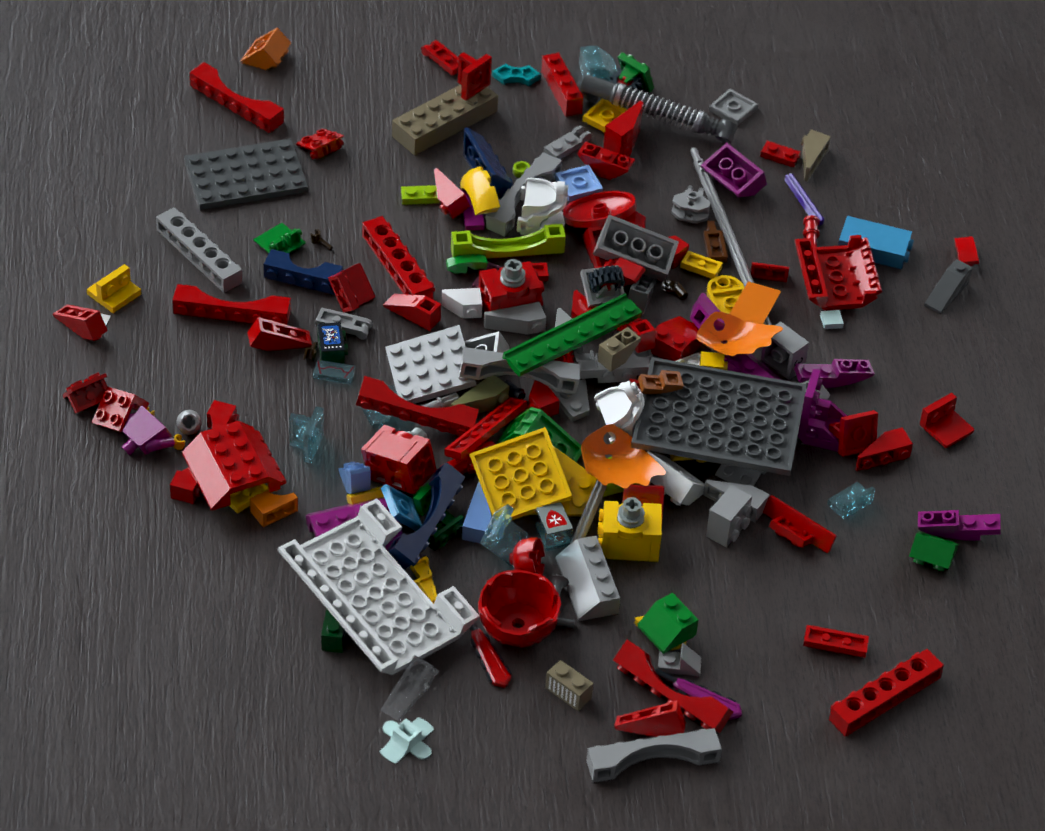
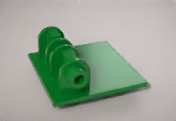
(280, 239)

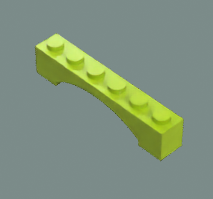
(545, 241)

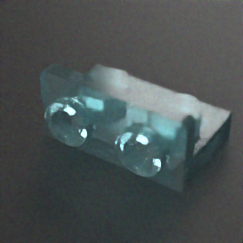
(851, 500)

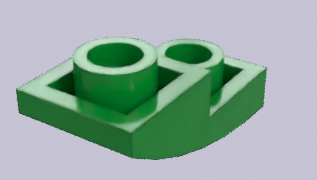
(459, 263)

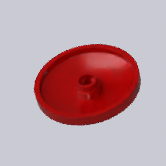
(594, 208)

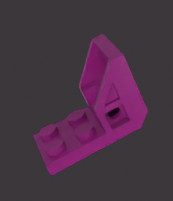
(817, 416)

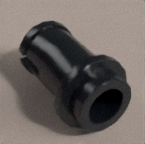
(514, 391)

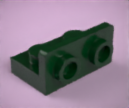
(446, 530)

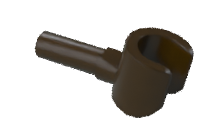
(317, 238)
(310, 353)

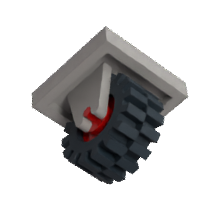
(602, 284)

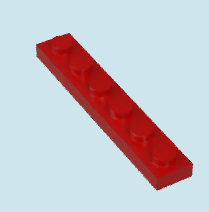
(485, 428)

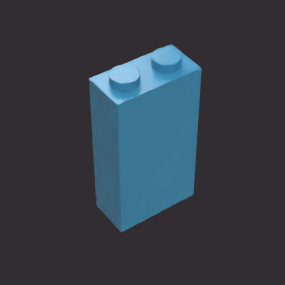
(887, 243)

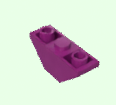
(702, 310)

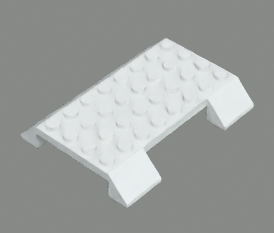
(373, 592)

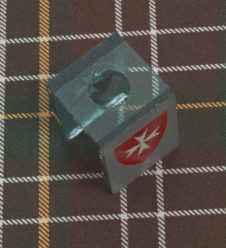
(554, 527)

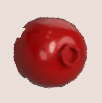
(528, 555)

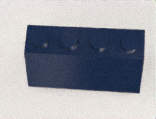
(480, 153)

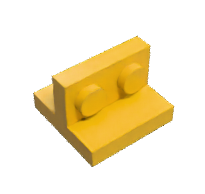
(115, 289)

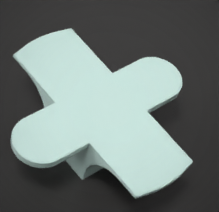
(406, 738)

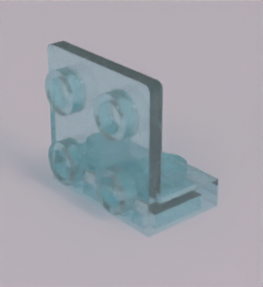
(502, 534)

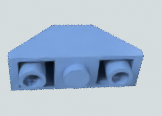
(355, 477)

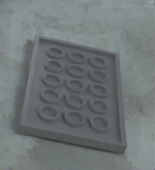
(245, 174)

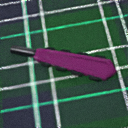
(688, 688)

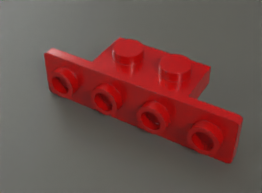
(796, 526)

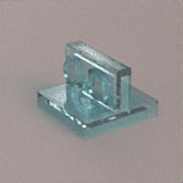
(307, 432)

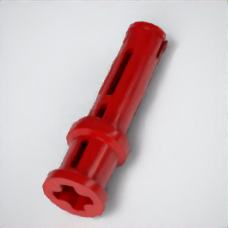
(811, 227)

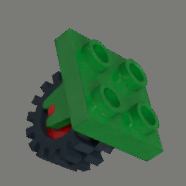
(632, 74)

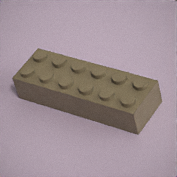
(442, 118)

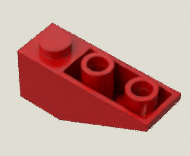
(415, 308)
(887, 448)

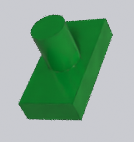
(423, 499)

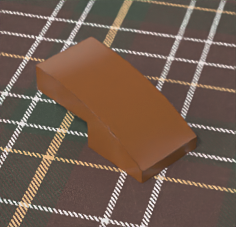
(663, 383)

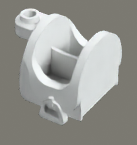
(541, 205)
(621, 406)

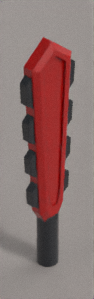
(490, 660)

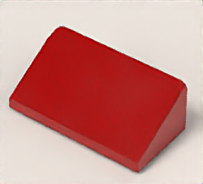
(769, 272)

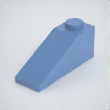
(477, 517)

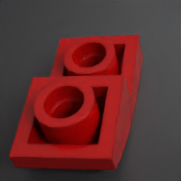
(966, 250)

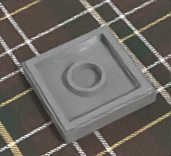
(733, 107)

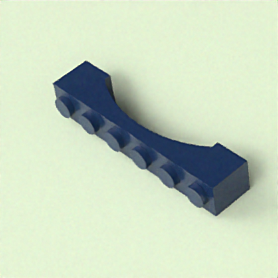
(444, 485)

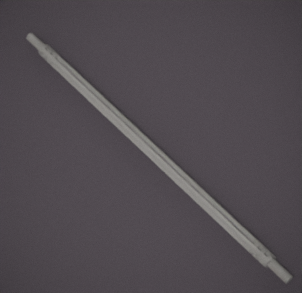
(723, 222)

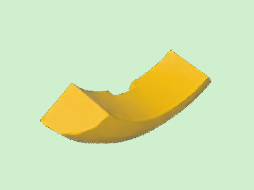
(478, 187)

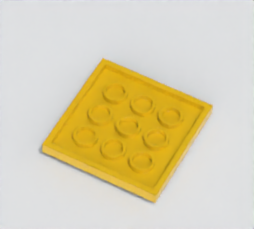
(521, 474)

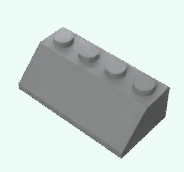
(636, 245)
(589, 579)

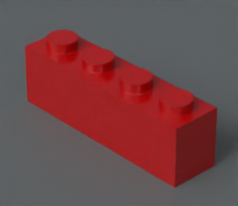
(562, 84)

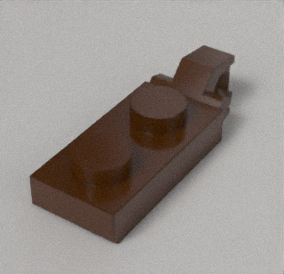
(714, 243)

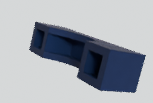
(280, 268)

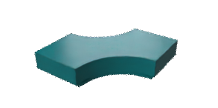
(508, 74)

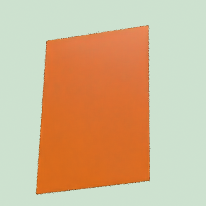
(755, 303)

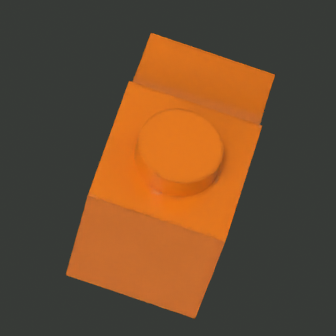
(270, 507)

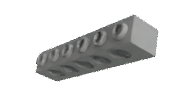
(199, 249)

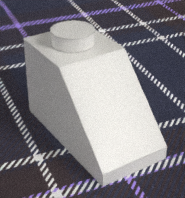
(463, 302)

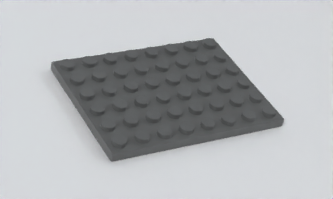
(723, 418)

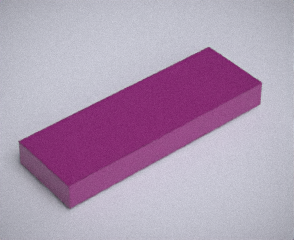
(472, 221)

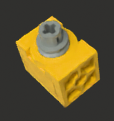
(630, 530)

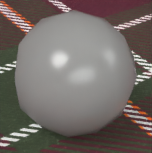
(189, 422)

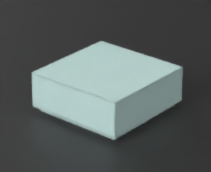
(831, 319)

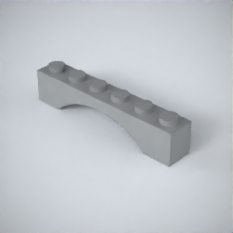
(504, 219)
(482, 363)
(696, 747)

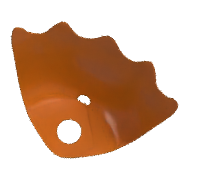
(740, 335)
(627, 463)

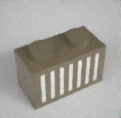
(569, 685)

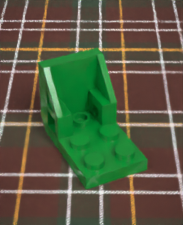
(536, 419)

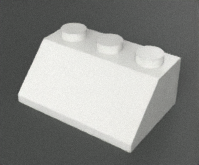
(678, 482)

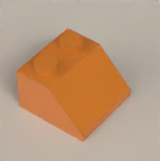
(267, 50)

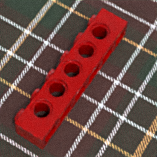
(396, 258)
(885, 692)

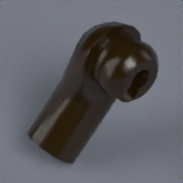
(674, 287)

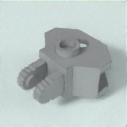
(692, 205)

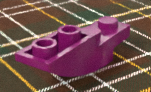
(837, 374)
(960, 527)

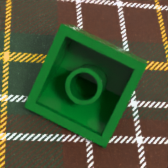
(933, 550)
(669, 623)

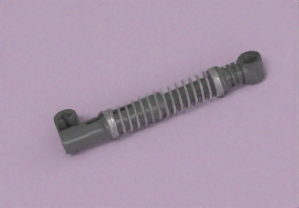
(618, 93)

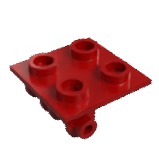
(322, 143)

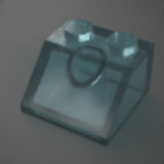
(596, 62)

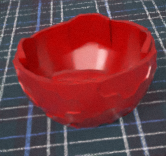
(520, 599)

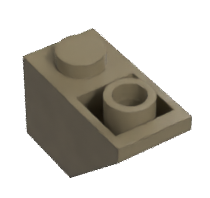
(618, 349)

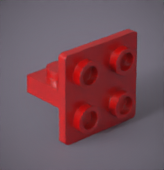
(86, 394)

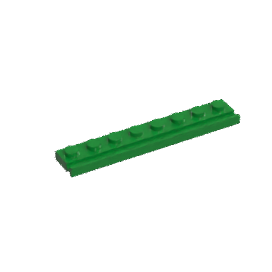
(571, 335)

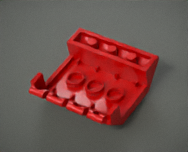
(839, 274)
(231, 461)

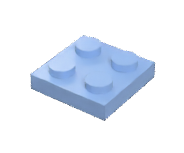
(580, 182)

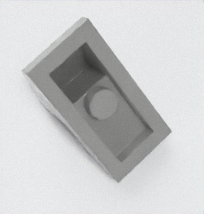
(681, 663)

